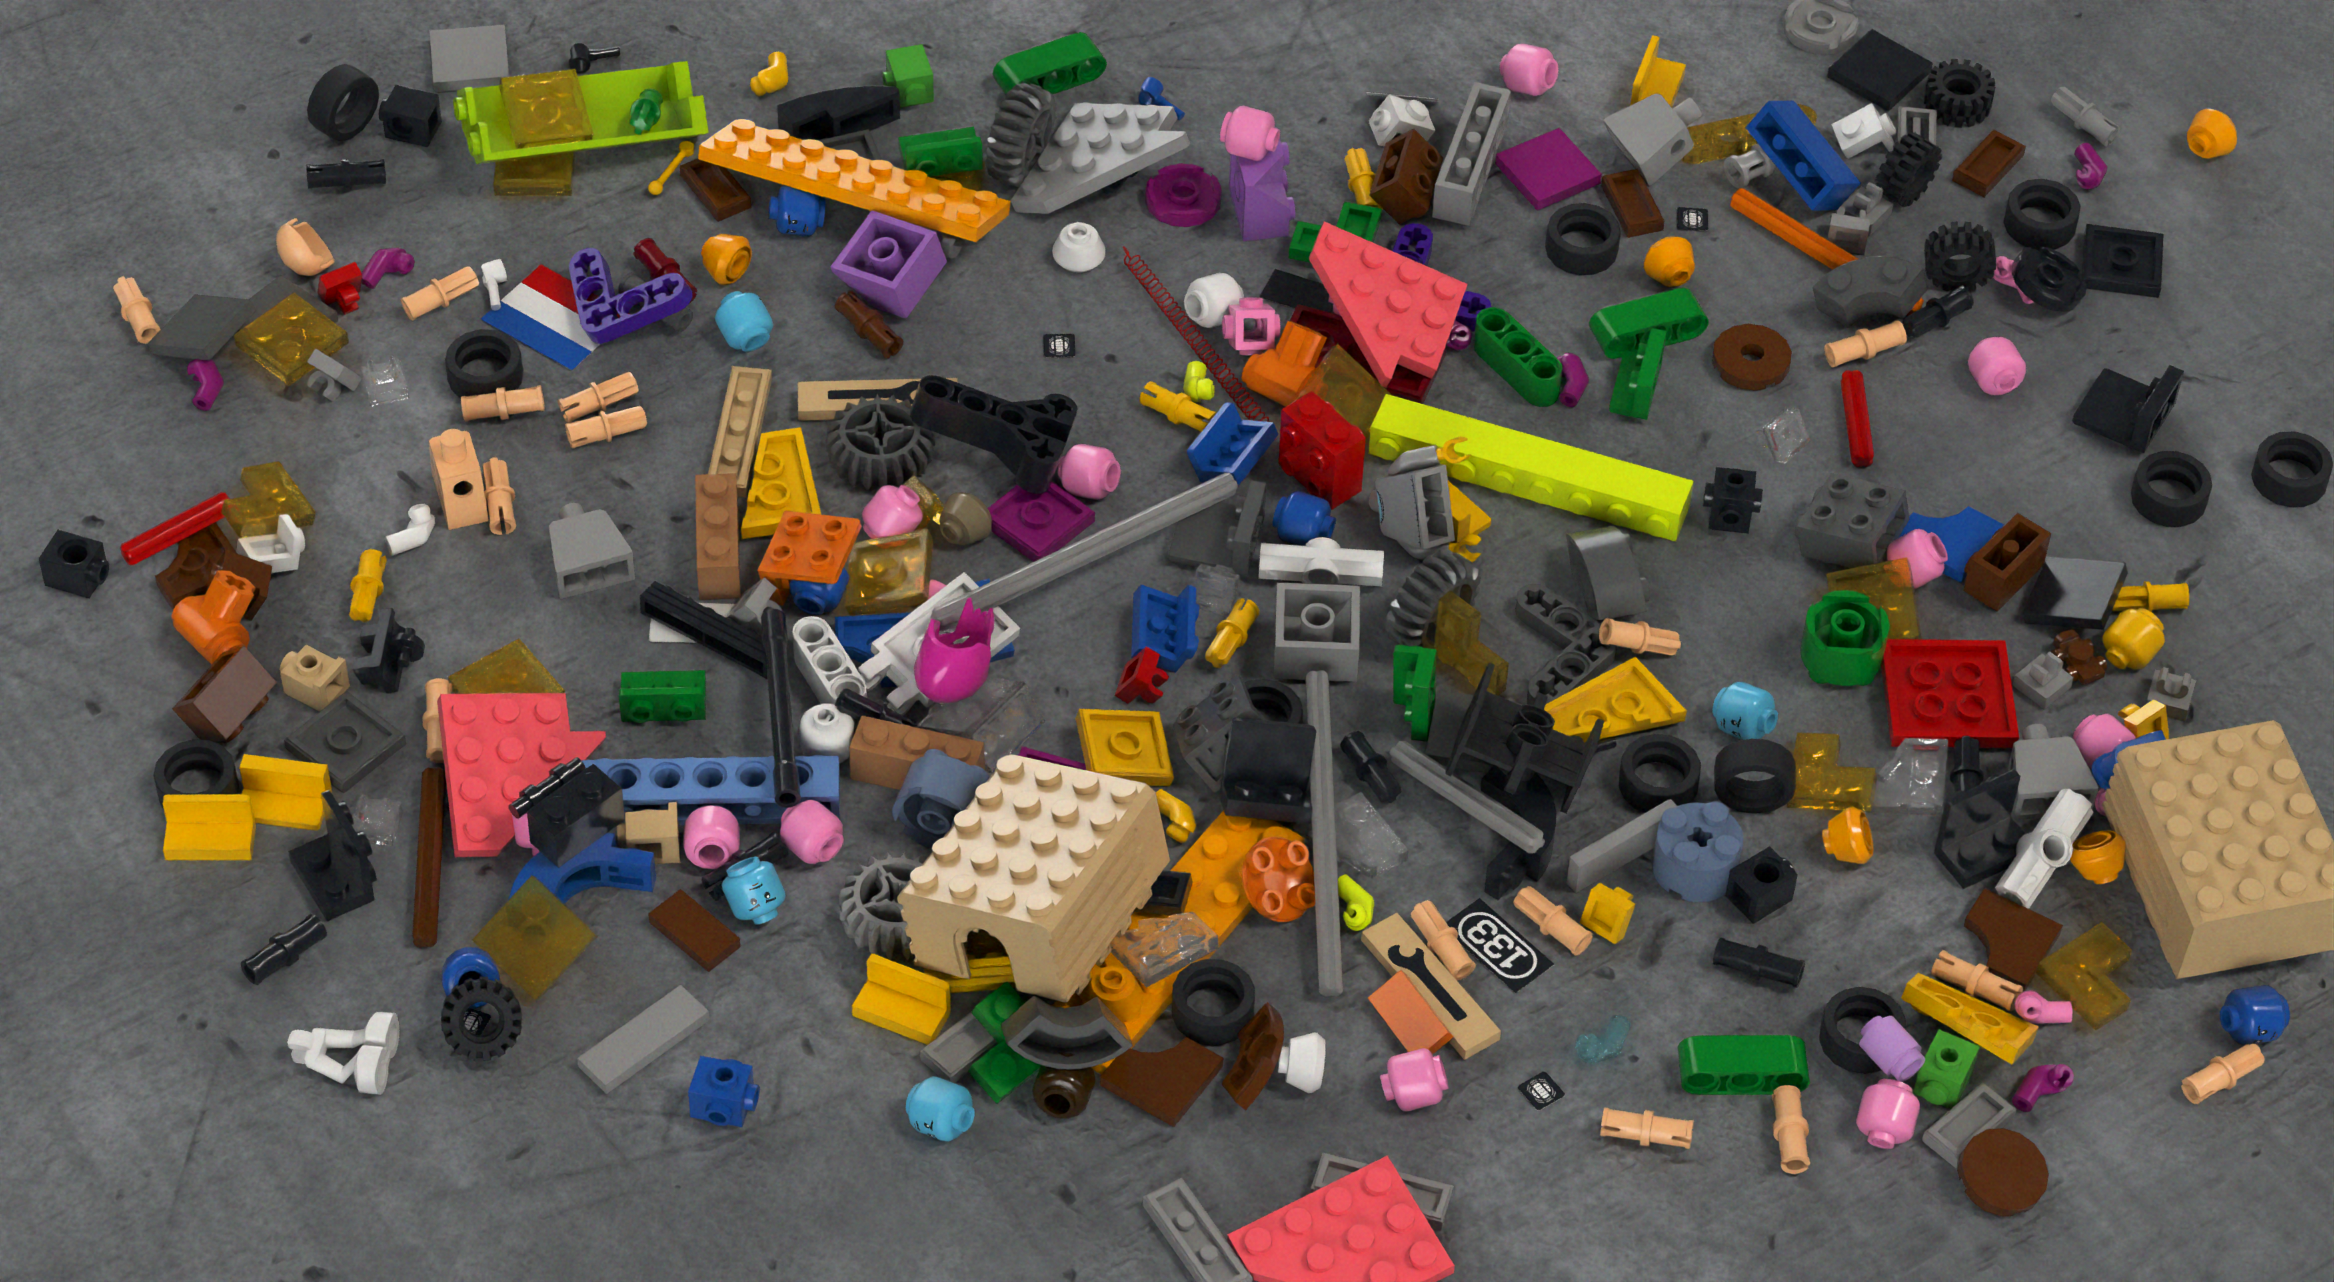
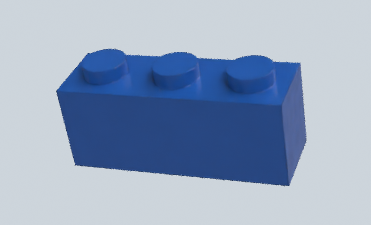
(1803, 155)

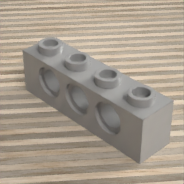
(1471, 154)

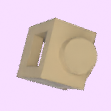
(313, 677)
(652, 832)

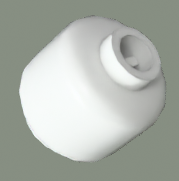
(1210, 298)
(826, 732)

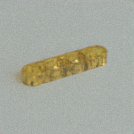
(1711, 147)

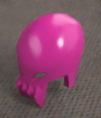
(958, 670)

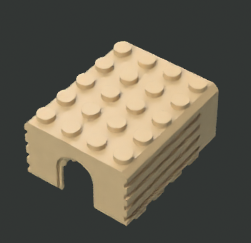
(2225, 848)
(1045, 866)

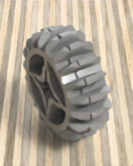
(879, 921)

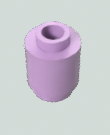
(1891, 1047)

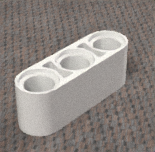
(824, 661)

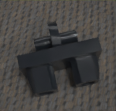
(390, 651)

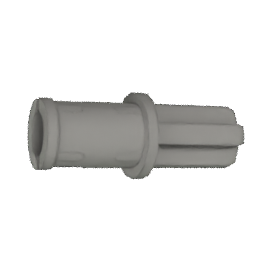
(2086, 116)

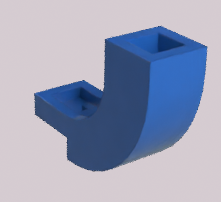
(595, 866)

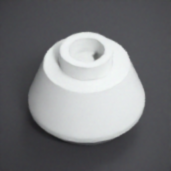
(1078, 248)
(1303, 1062)

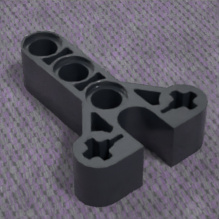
(1020, 433)

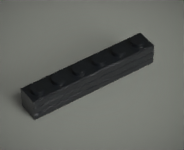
(704, 626)

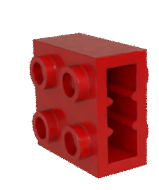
(1321, 449)

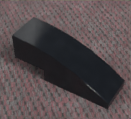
(839, 112)

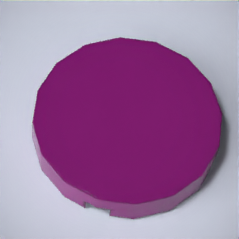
(1183, 195)

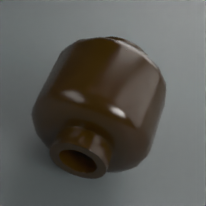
(1063, 1091)

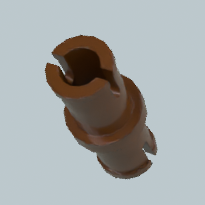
(868, 324)

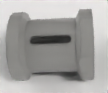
(1748, 166)

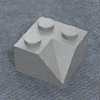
(1316, 631)

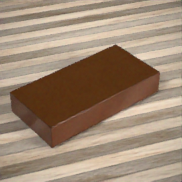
(1988, 163)
(715, 188)
(1632, 203)
(694, 930)

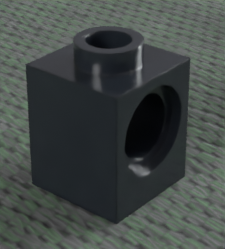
(410, 115)
(74, 564)
(1761, 884)

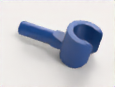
(1151, 94)

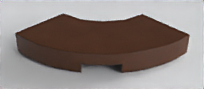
(1258, 1055)

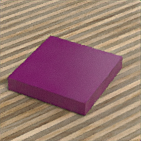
(1548, 169)
(1039, 522)

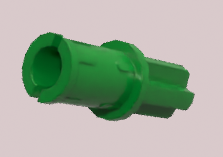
(646, 110)

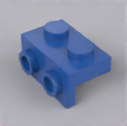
(1230, 445)
(1165, 625)

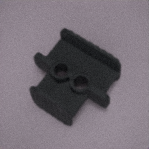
(1522, 741)

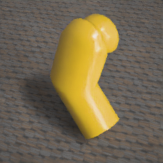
(772, 78)
(1180, 814)

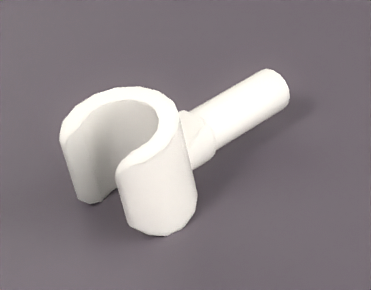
(492, 275)

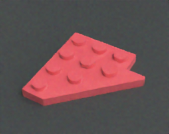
(1389, 302)
(495, 751)
(1346, 1232)

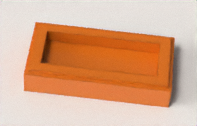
(1409, 1014)

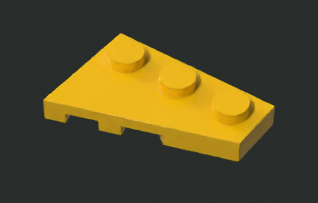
(779, 483)
(1623, 697)
(1974, 1019)

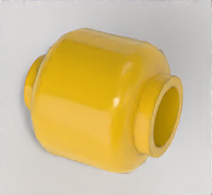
(2133, 639)

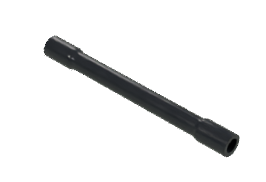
(785, 770)

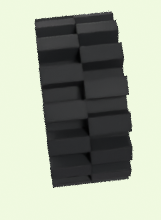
(1964, 79)
(1908, 169)
(1960, 242)
(481, 1045)

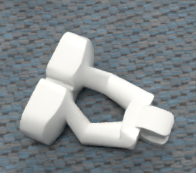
(369, 1064)

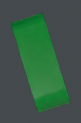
(1052, 65)
(1629, 323)
(1517, 357)
(1742, 1064)

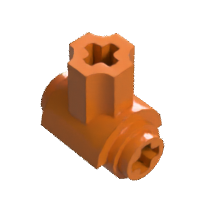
(1285, 371)
(214, 619)

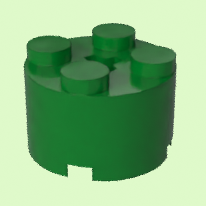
(1844, 639)

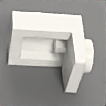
(1400, 116)
(1864, 130)
(278, 549)

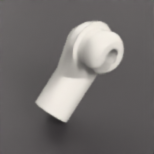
(416, 532)

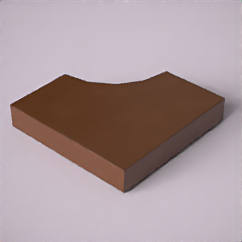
(193, 557)
(2012, 936)
(1165, 1080)

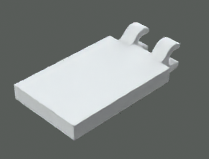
(899, 646)

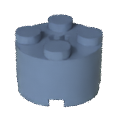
(933, 795)
(1697, 850)

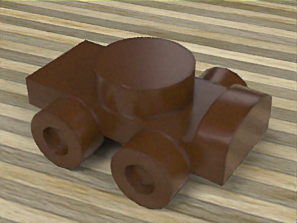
(2079, 657)

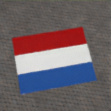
(545, 317)

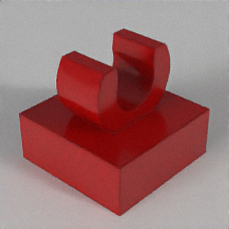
(341, 286)
(1139, 676)

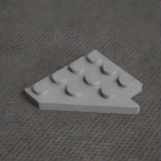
(1096, 149)

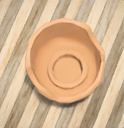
(302, 249)

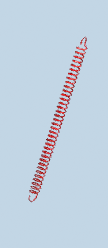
(1127, 254)

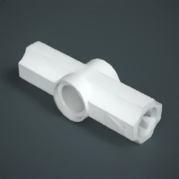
(1321, 563)
(2057, 832)

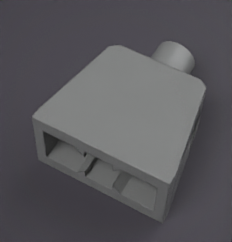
(1653, 134)
(588, 551)
(2045, 769)

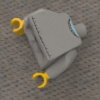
(1417, 504)

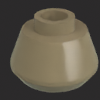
(965, 519)

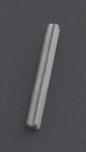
(1467, 797)

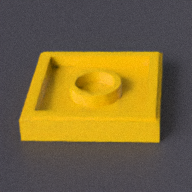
(1125, 745)

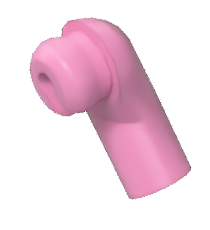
(2038, 1010)

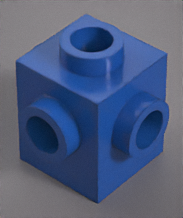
(722, 1091)

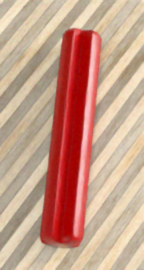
(1857, 418)
(173, 530)

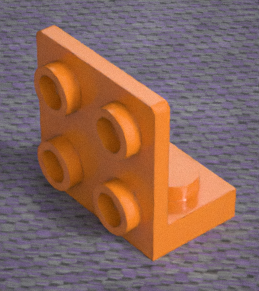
(807, 550)

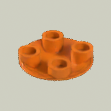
(1279, 879)

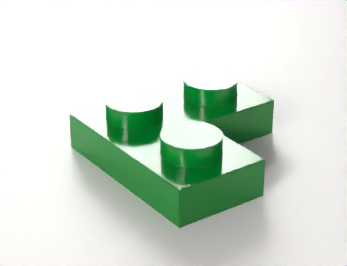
(1354, 218)
(1001, 1068)

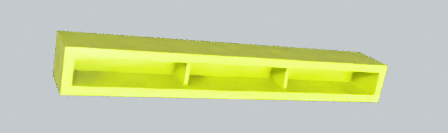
(1537, 468)

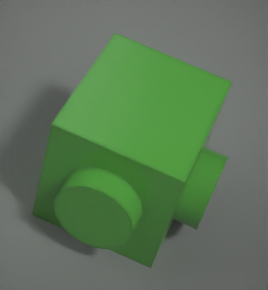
(911, 74)
(1946, 1069)

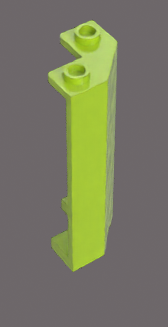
(608, 105)

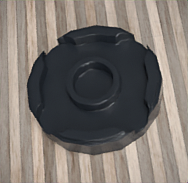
(2048, 278)

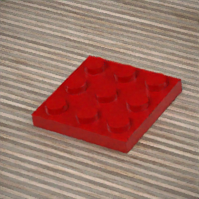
(1949, 691)

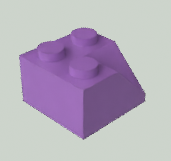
(1260, 194)
(890, 263)

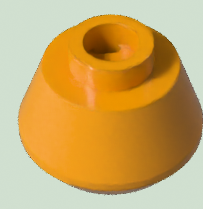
(2211, 134)
(726, 257)
(1670, 261)
(1849, 837)
(2099, 856)
(1117, 990)

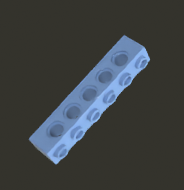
(731, 782)

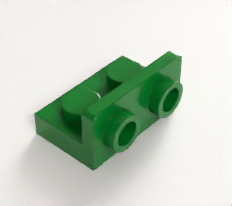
(942, 152)
(1638, 377)
(1415, 686)
(663, 696)

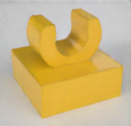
(2146, 719)
(1608, 912)

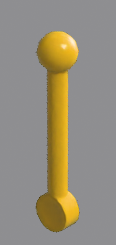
(686, 149)

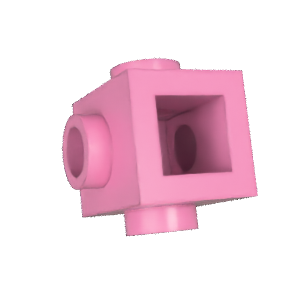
(1263, 333)

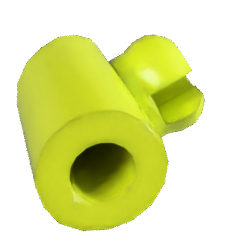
(1196, 384)
(1359, 903)

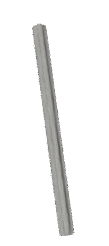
(1088, 549)
(1324, 837)

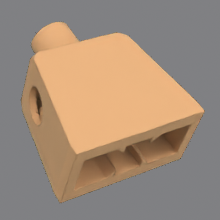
(455, 461)

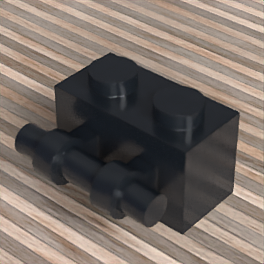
(569, 809)

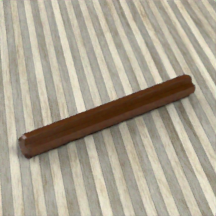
(429, 857)

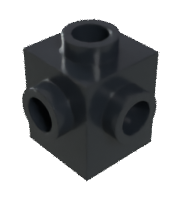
(1732, 499)

